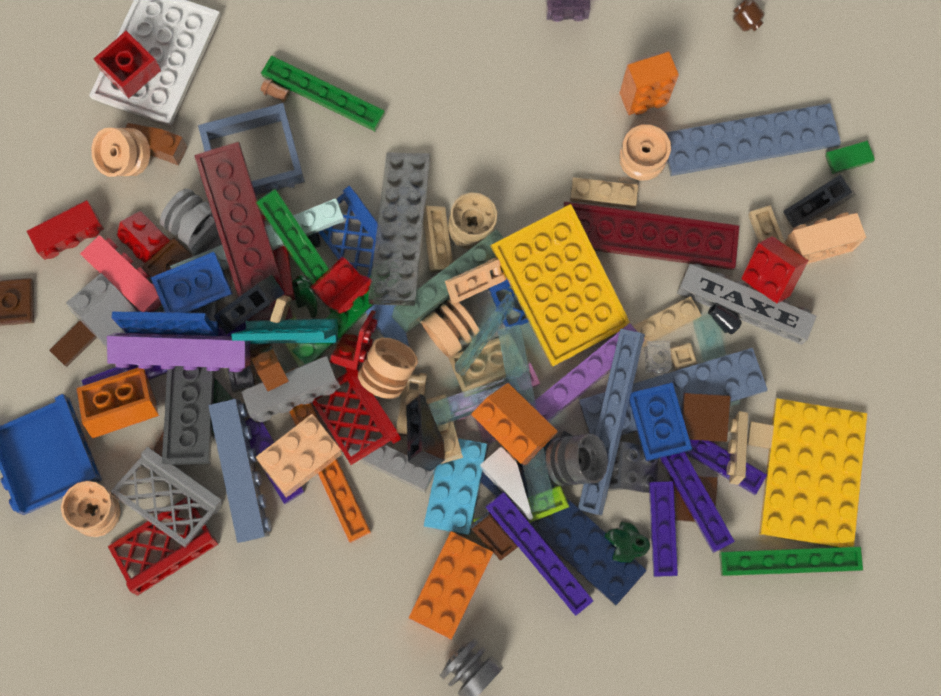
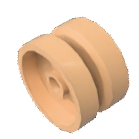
(120, 152)
(644, 152)

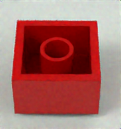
(127, 64)
(774, 269)

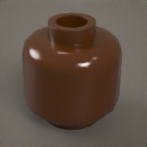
(748, 15)

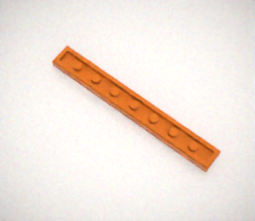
(337, 487)

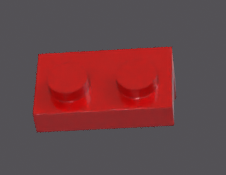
(141, 236)

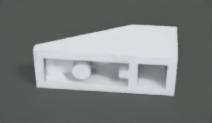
(505, 474)

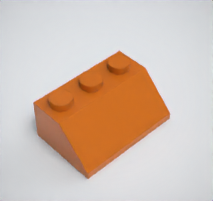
(116, 402)
(514, 423)

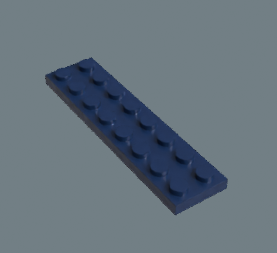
(583, 547)

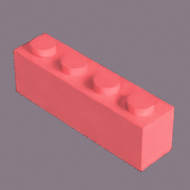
(118, 270)

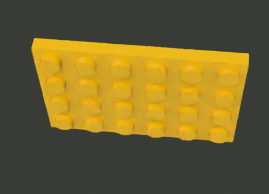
(560, 285)
(813, 474)

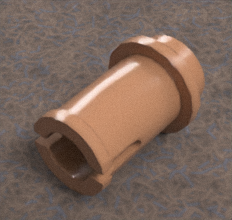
(274, 90)

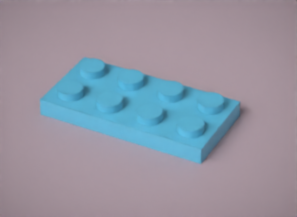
(456, 490)

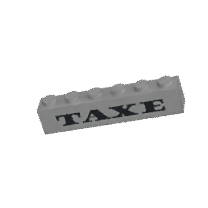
(749, 304)

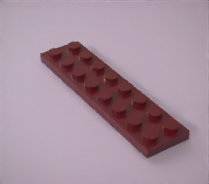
(239, 221)
(659, 236)

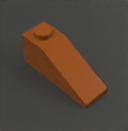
(163, 143)
(268, 366)

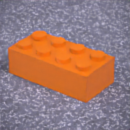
(451, 585)

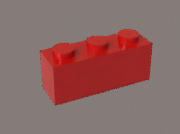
(65, 230)

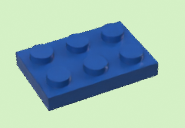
(192, 285)
(659, 422)

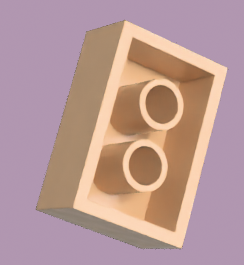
(827, 237)
(299, 455)

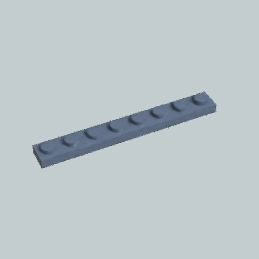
(613, 414)

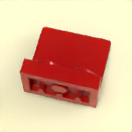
(341, 286)
(354, 349)

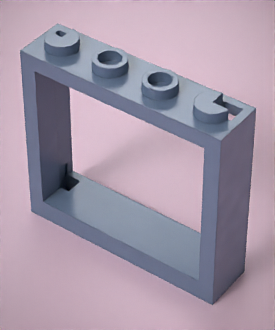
(254, 120)

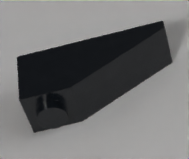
(820, 201)
(249, 304)
(424, 439)

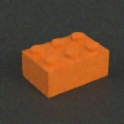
(648, 83)

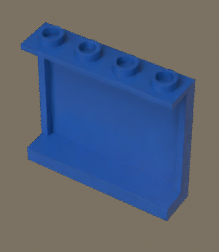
(44, 456)

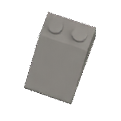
(95, 305)

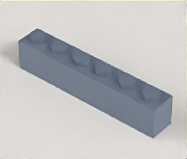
(239, 470)

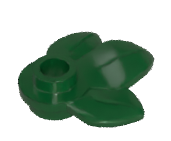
(305, 295)
(625, 540)

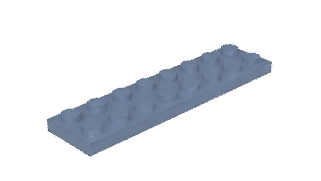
(752, 139)
(728, 375)

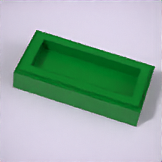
(850, 157)

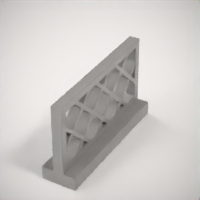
(183, 485)

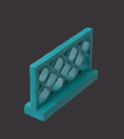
(289, 331)

